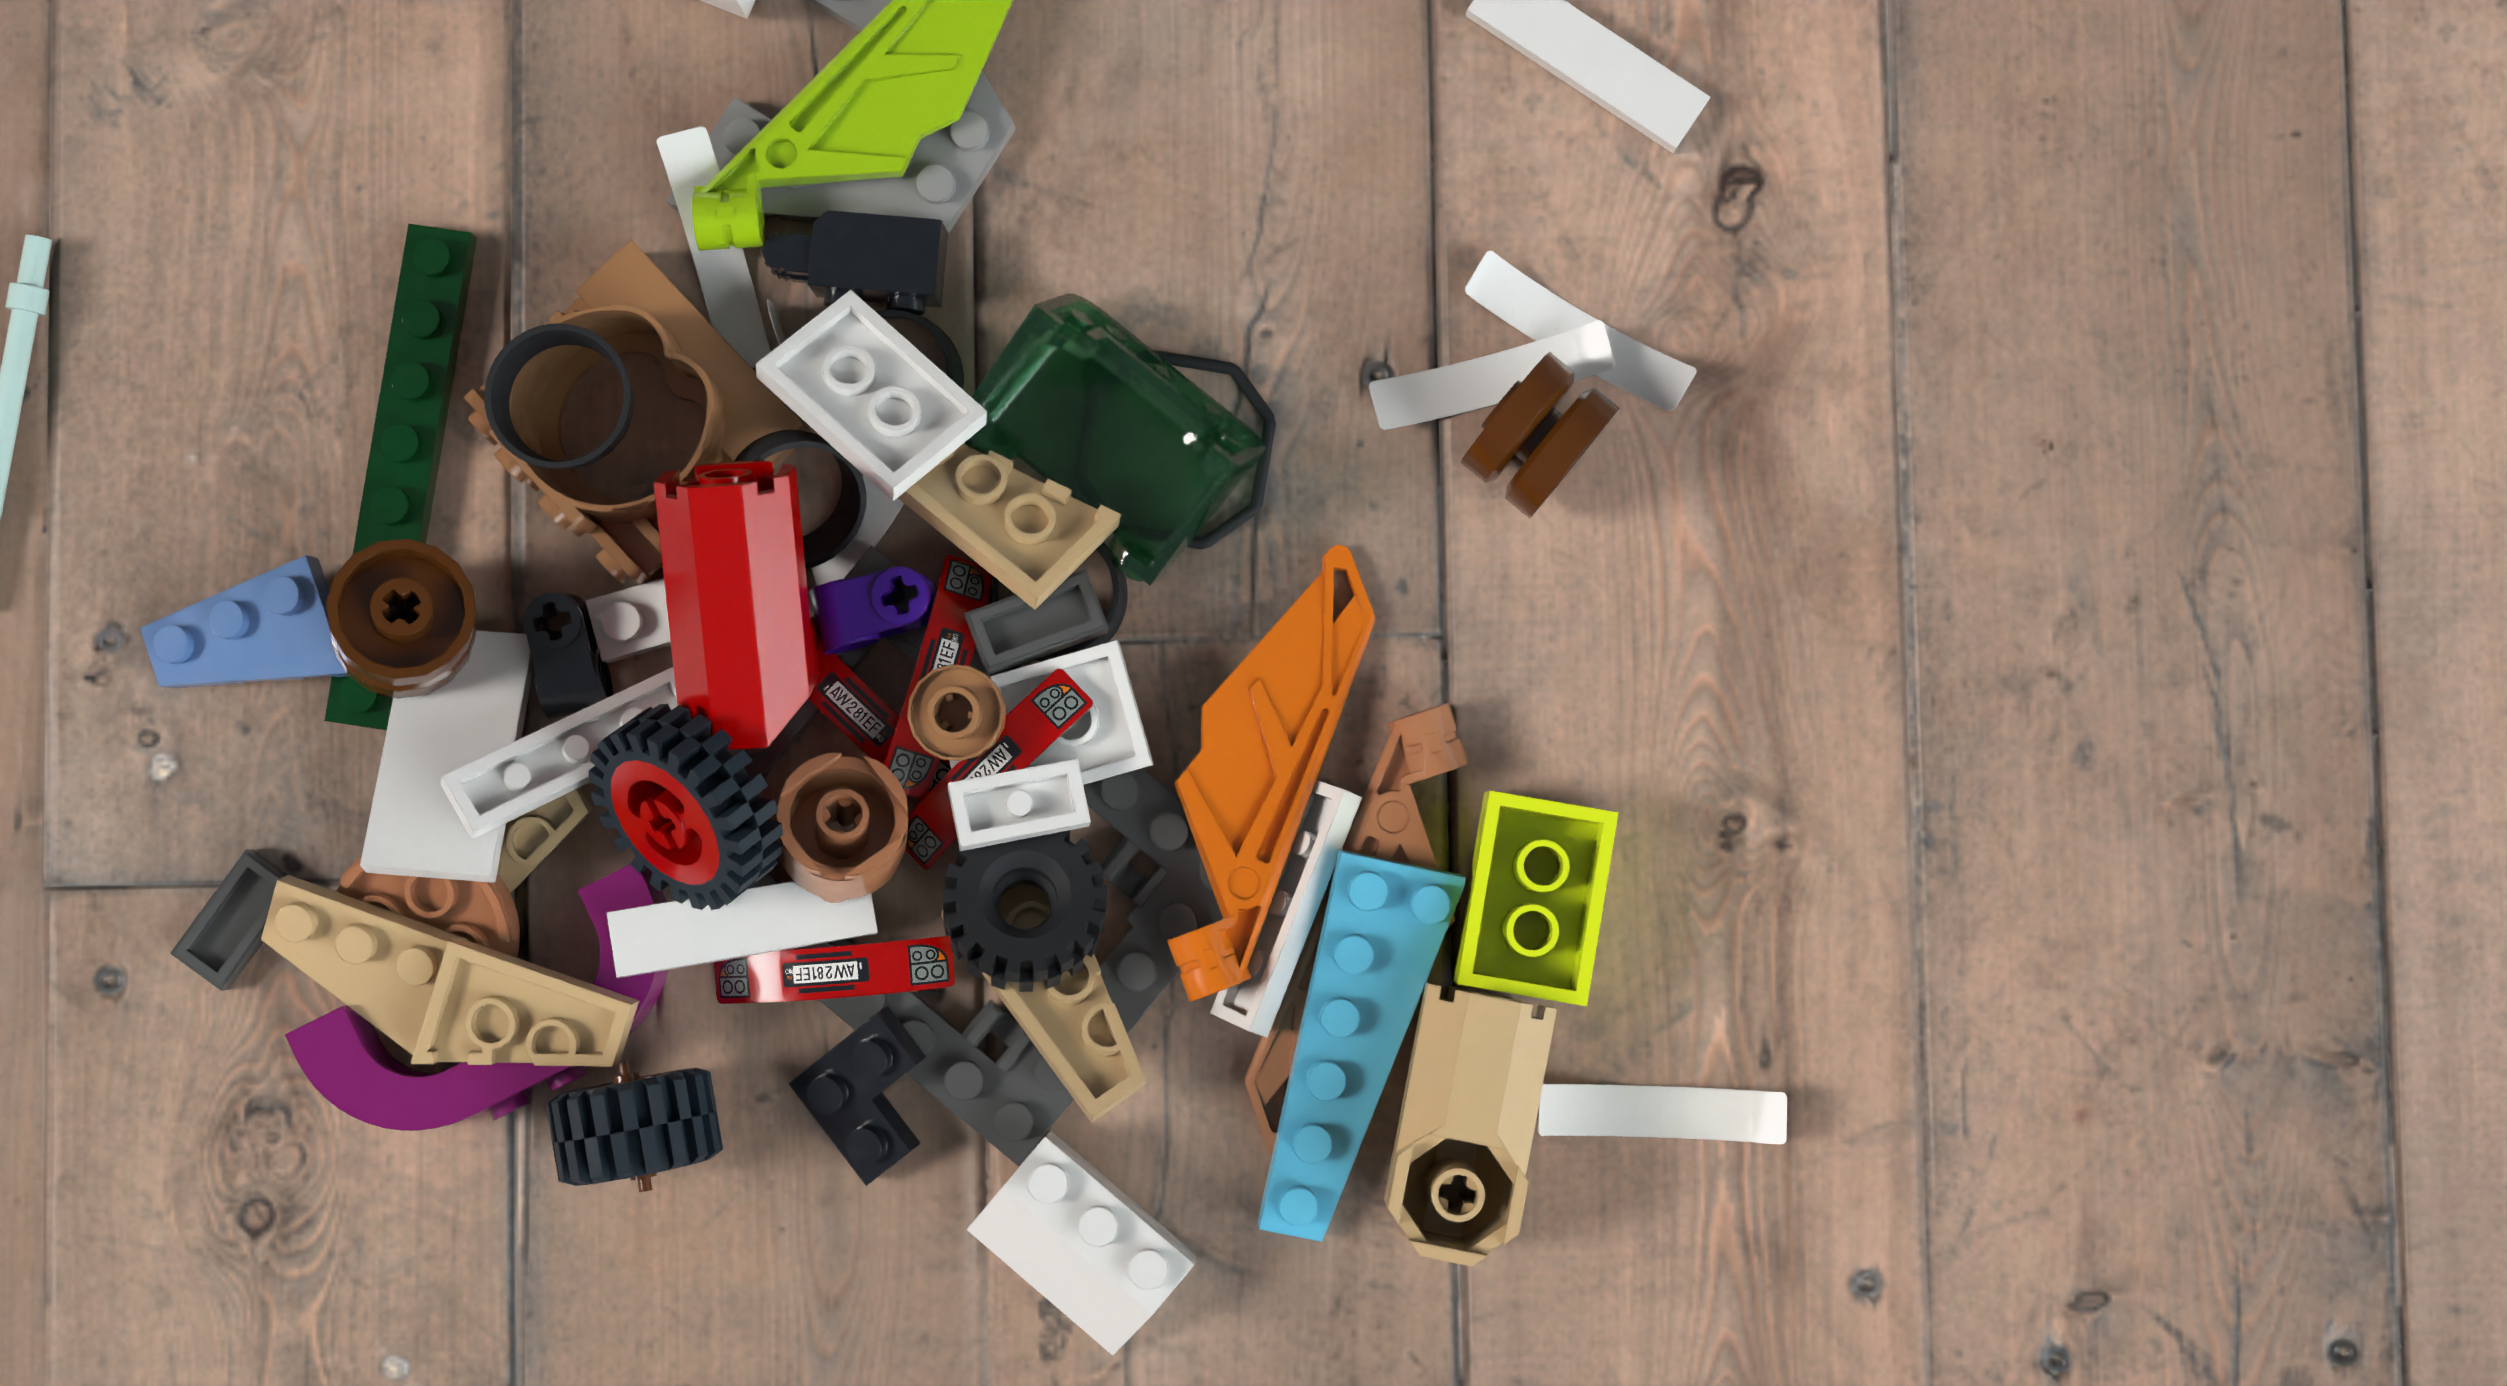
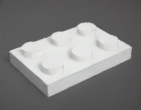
(871, 394)
(1110, 734)

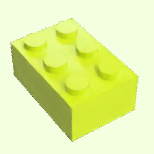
(1535, 898)

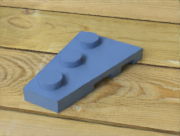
(249, 632)

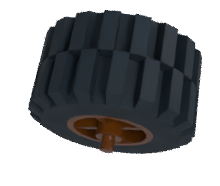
(634, 1126)

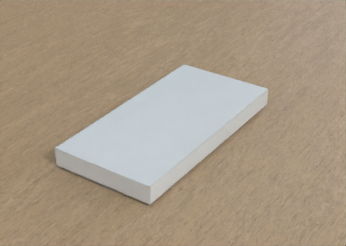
(427, 736)

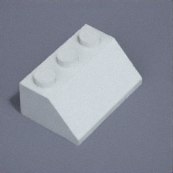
(1083, 1243)

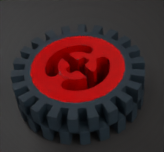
(685, 806)

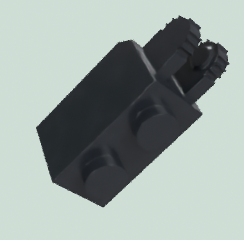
(871, 254)

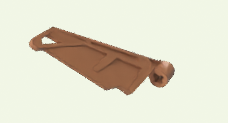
(1383, 827)

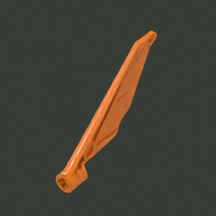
(1259, 765)

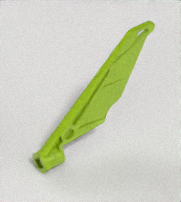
(859, 114)

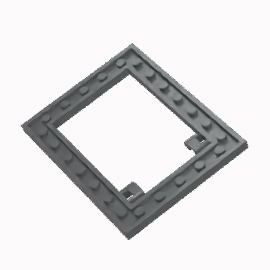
(1020, 1094)

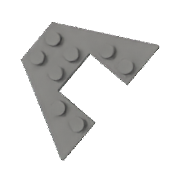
(940, 174)

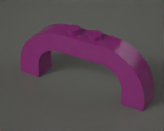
(364, 1080)

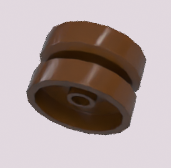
(1538, 434)
(395, 581)

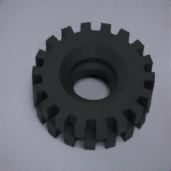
(1036, 953)

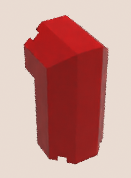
(737, 597)

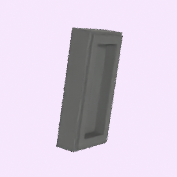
(1015, 633)
(231, 922)

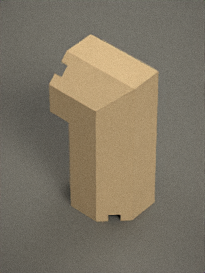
(1468, 1122)

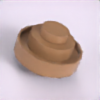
(956, 712)

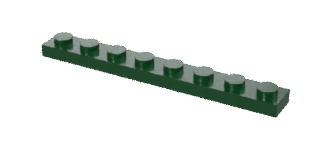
(410, 419)

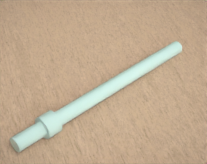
(26, 301)

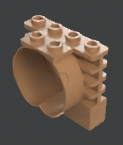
(636, 313)

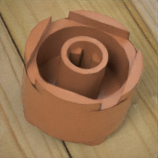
(847, 791)

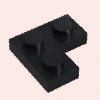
(847, 1095)

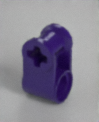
(862, 609)

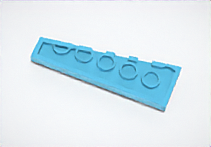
(1363, 989)

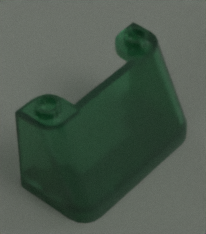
(1115, 428)

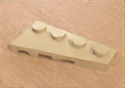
(1073, 1021)

